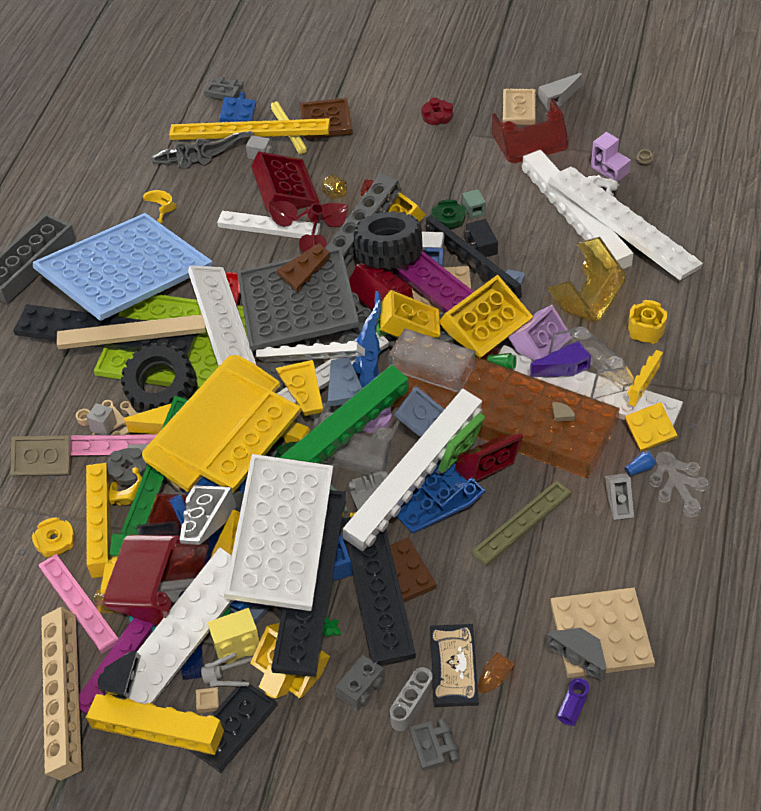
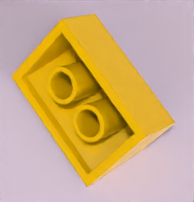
(264, 656)

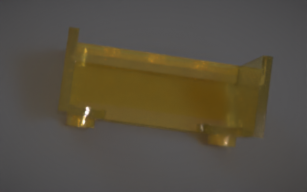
(600, 288)

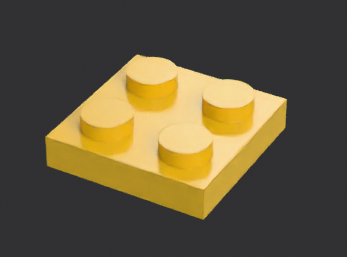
(650, 427)

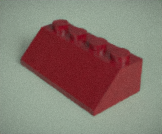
(368, 280)

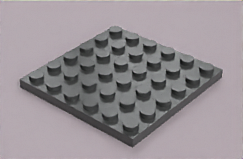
(282, 316)

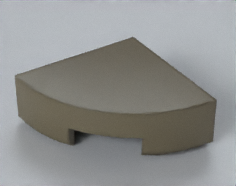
(562, 412)

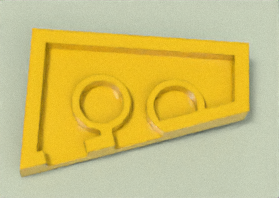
(303, 386)

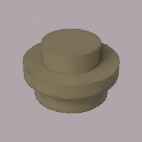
(644, 157)

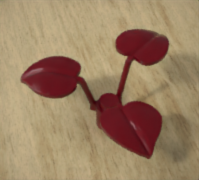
(332, 213)

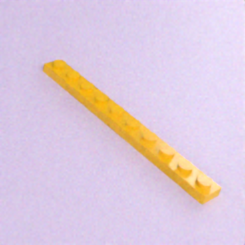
(259, 128)

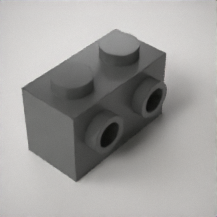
(360, 683)

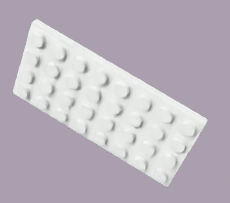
(279, 533)

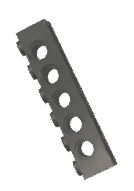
(375, 200)

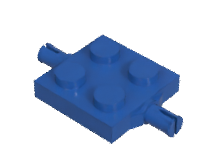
(237, 109)

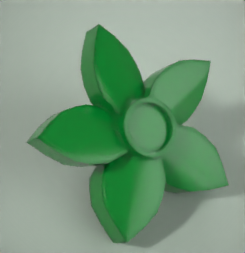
(331, 627)

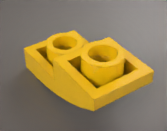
(295, 432)

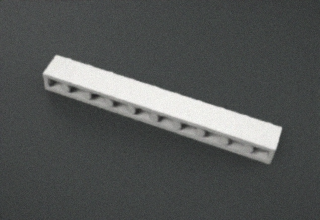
(539, 170)
(410, 472)

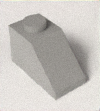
(620, 496)

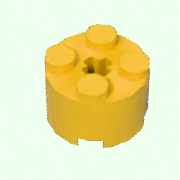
(647, 321)

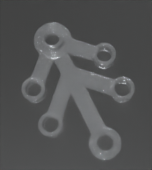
(678, 480)

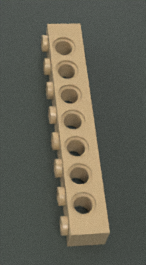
(60, 694)

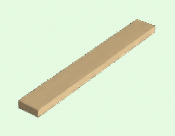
(130, 331)

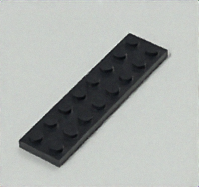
(381, 601)

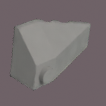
(205, 512)

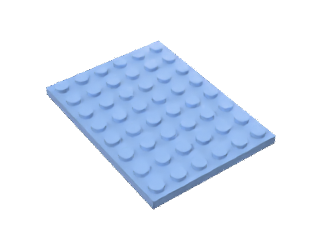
(121, 265)

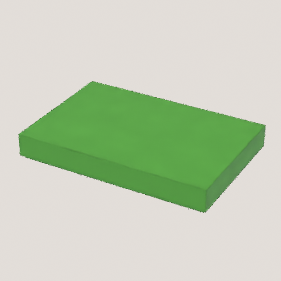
(461, 442)

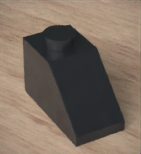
(119, 675)

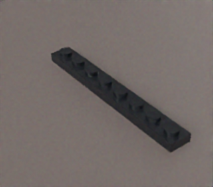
(472, 256)

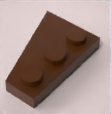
(302, 267)

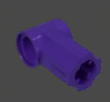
(573, 702)

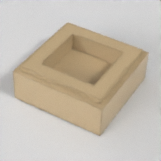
(207, 700)

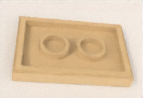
(519, 106)

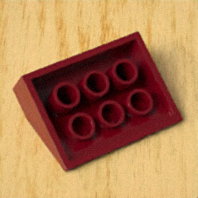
(283, 180)

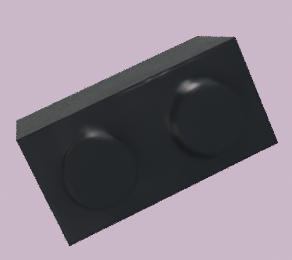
(481, 237)

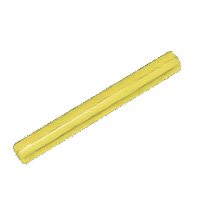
(296, 140)

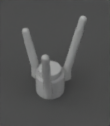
(213, 671)

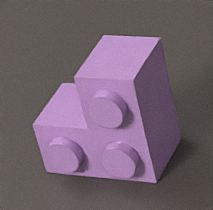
(607, 159)

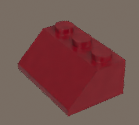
(489, 457)

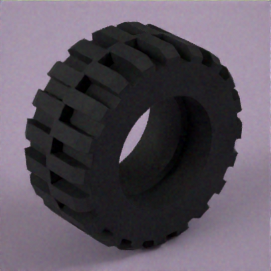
(388, 240)
(151, 360)

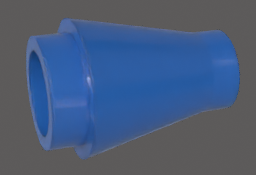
(640, 464)

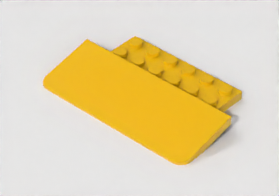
(222, 427)

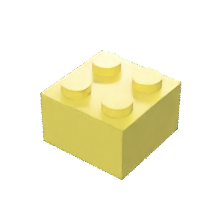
(234, 634)

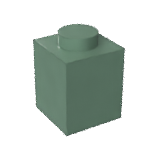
(474, 204)

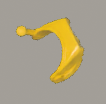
(162, 198)
(127, 496)

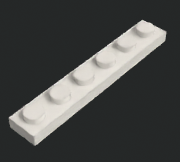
(264, 224)
(304, 352)

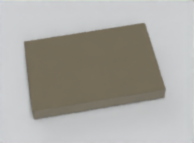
(40, 455)

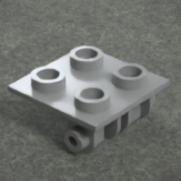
(363, 489)

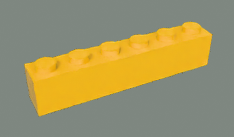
(98, 518)
(155, 723)

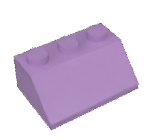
(535, 336)

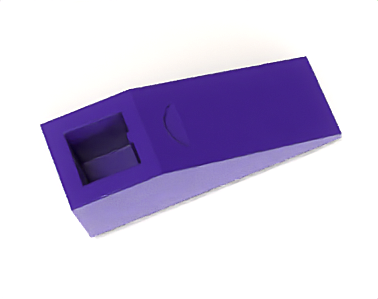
(564, 362)

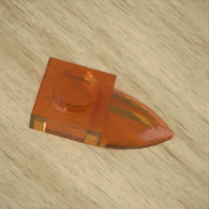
(494, 673)

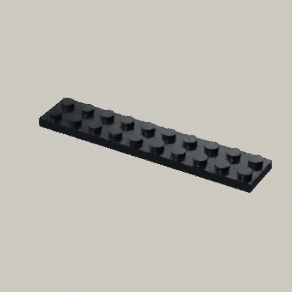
(45, 322)
(302, 630)

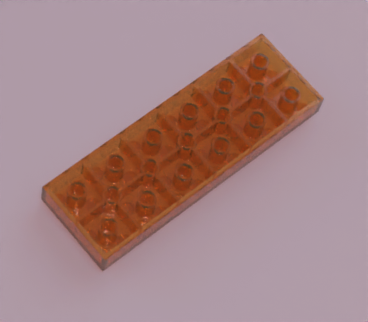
(524, 405)

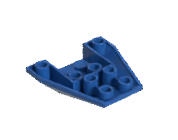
(438, 498)

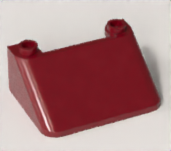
(138, 575)

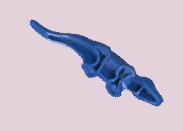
(367, 364)

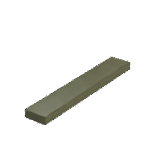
(521, 523)

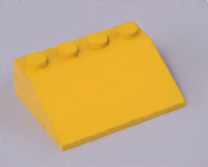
(486, 317)

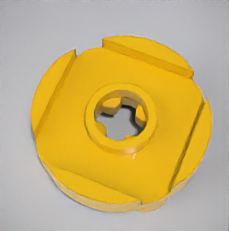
(59, 545)

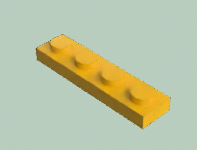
(644, 379)

